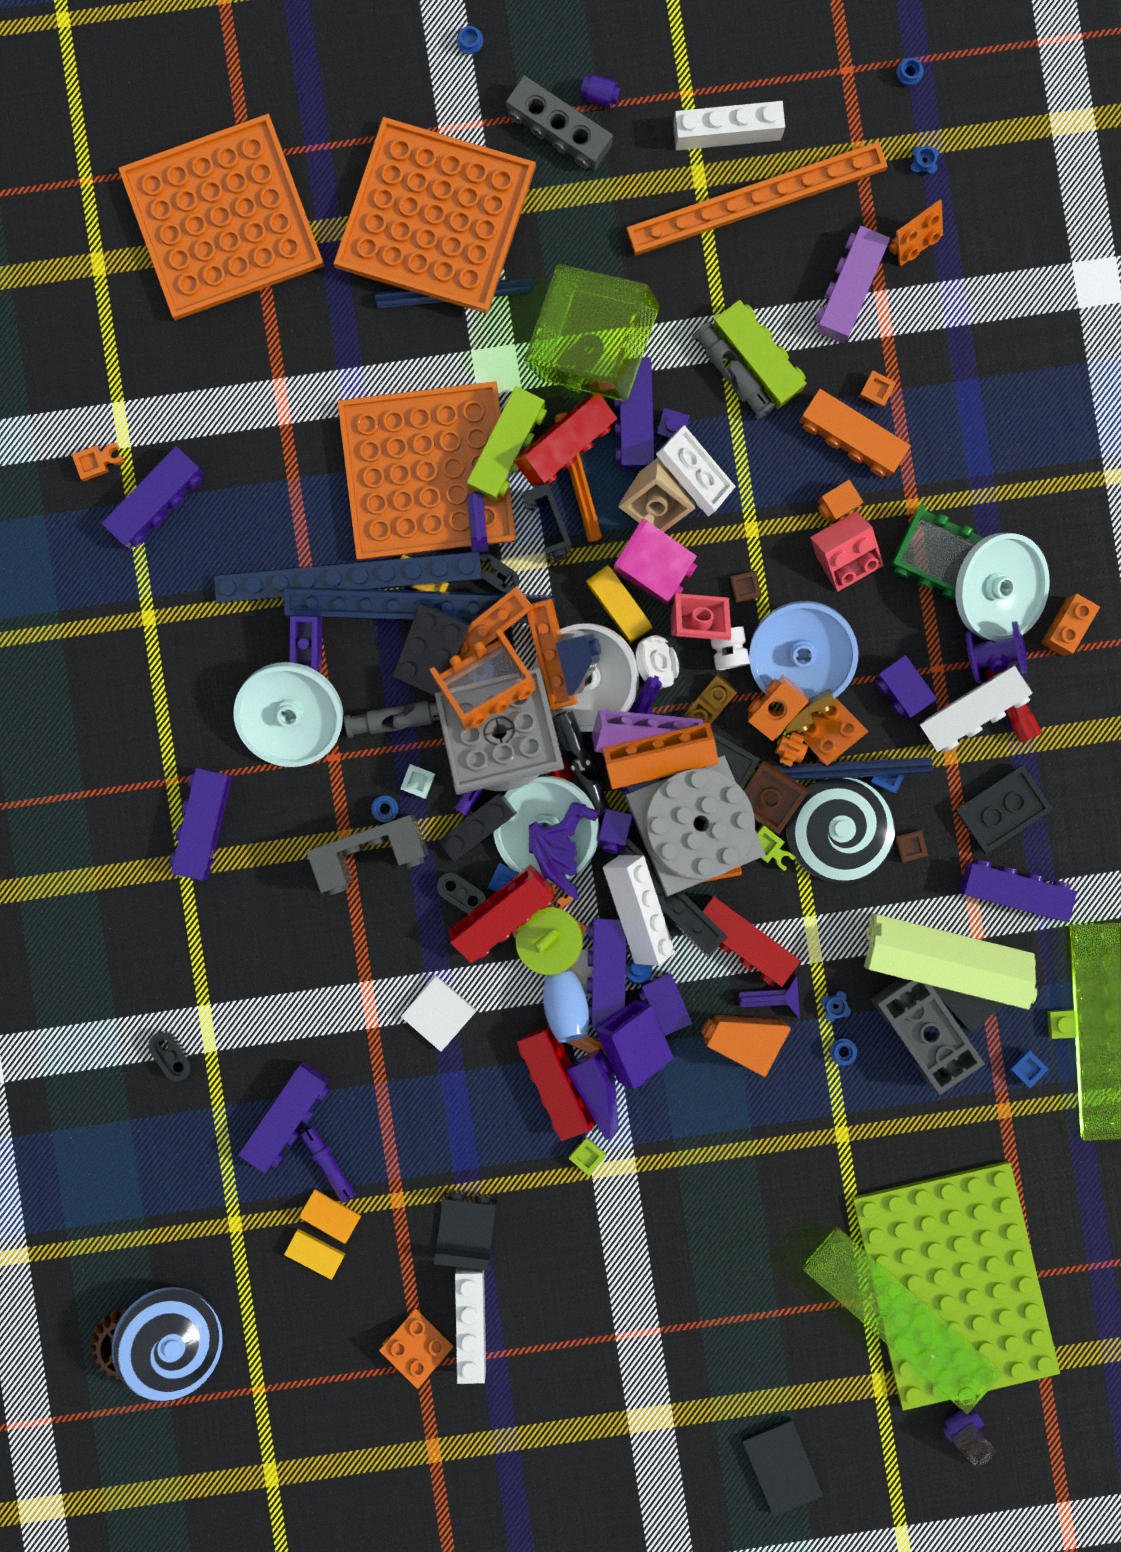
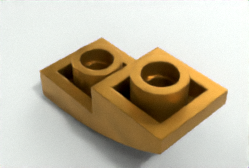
(712, 700)
(819, 704)

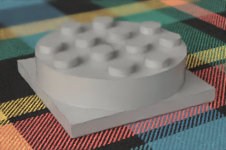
(526, 751)
(666, 819)

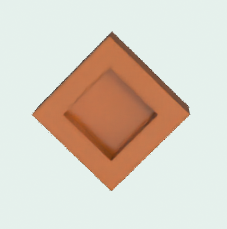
(877, 389)

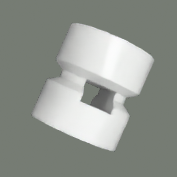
(740, 654)

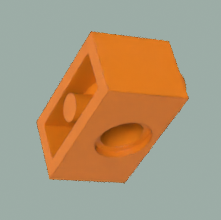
(1070, 625)
(773, 722)

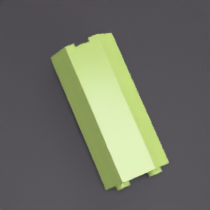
(951, 961)

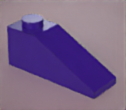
(597, 1087)

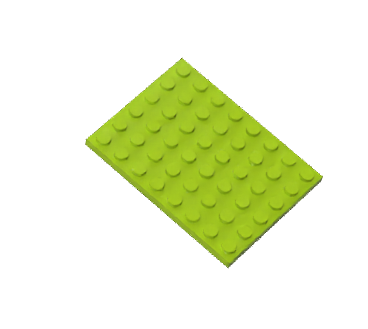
(970, 1260)

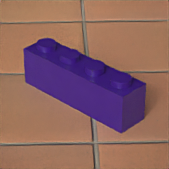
(636, 422)
(153, 499)
(201, 824)
(1016, 891)
(608, 969)
(284, 1117)

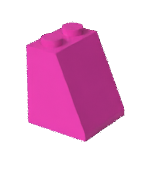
(655, 562)

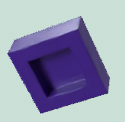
(671, 422)

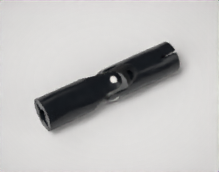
(574, 746)

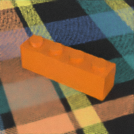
(854, 434)
(660, 755)

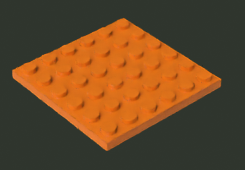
(435, 215)
(221, 217)
(412, 467)

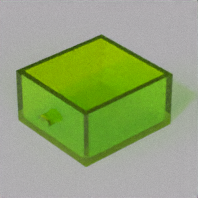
(592, 332)

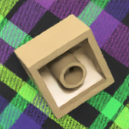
(657, 497)

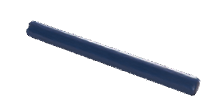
(406, 297)
(858, 768)

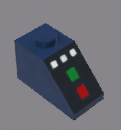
(578, 661)

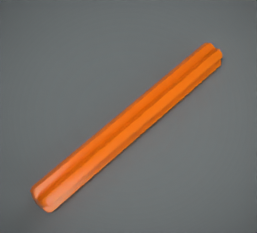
(583, 496)

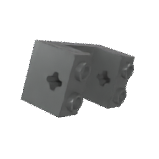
(331, 865)
(912, 1008)

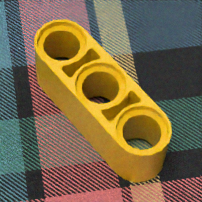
(619, 604)

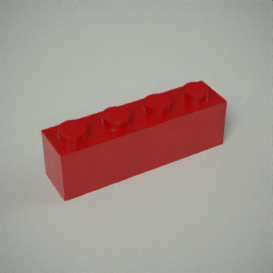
(565, 440)
(501, 914)
(751, 944)
(547, 1068)

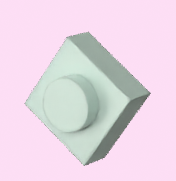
(417, 781)

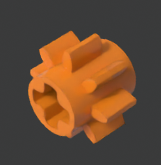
(791, 749)

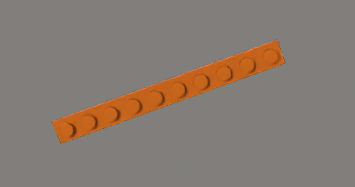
(756, 198)

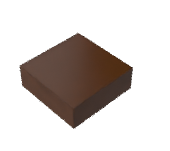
(745, 587)
(911, 846)

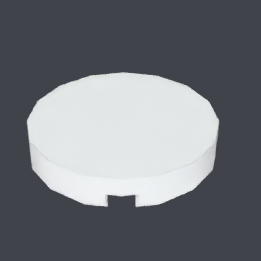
(657, 659)

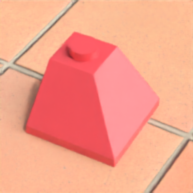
(701, 617)

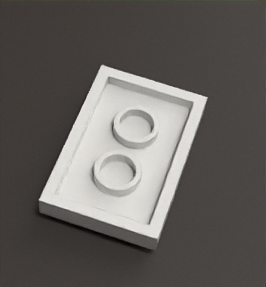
(695, 470)

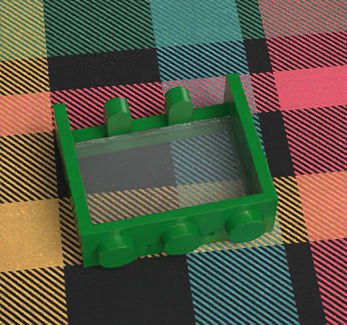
(933, 551)

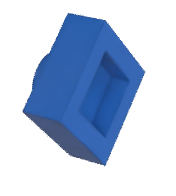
(889, 783)
(501, 877)
(1028, 1068)

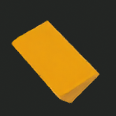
(330, 1216)

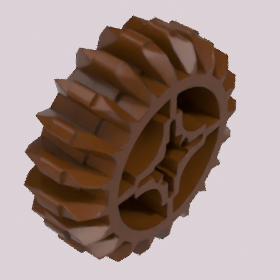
(101, 1348)

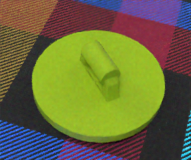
(549, 941)

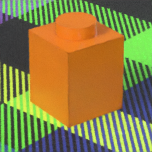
(839, 502)

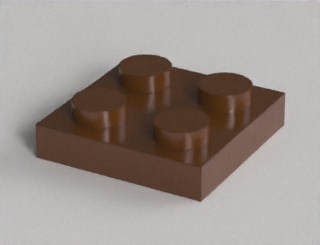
(774, 796)

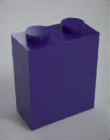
(634, 1044)

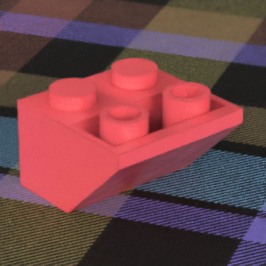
(847, 550)

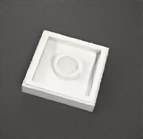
(438, 1013)

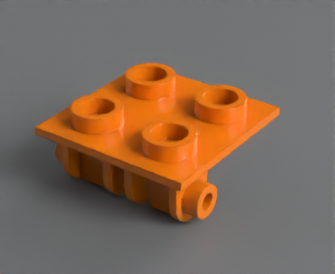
(918, 234)
(832, 733)
(415, 1348)

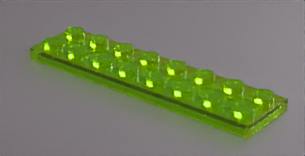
(1098, 1022)
(902, 1320)

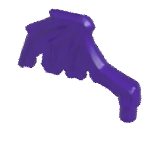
(554, 848)

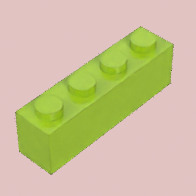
(759, 353)
(506, 443)

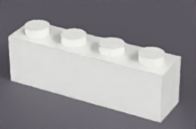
(728, 125)
(976, 708)
(639, 909)
(470, 1326)

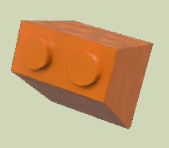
(746, 1040)

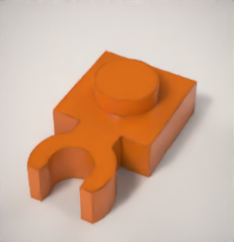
(93, 462)

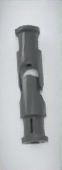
(742, 380)
(404, 716)

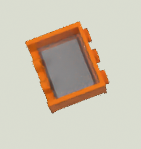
(484, 682)

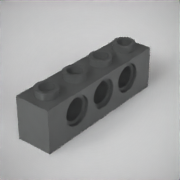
(531, 95)

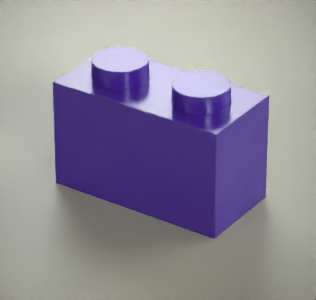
(306, 641)
(904, 688)
(666, 1001)

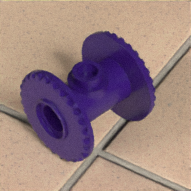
(996, 654)

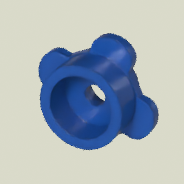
(927, 152)
(842, 1010)

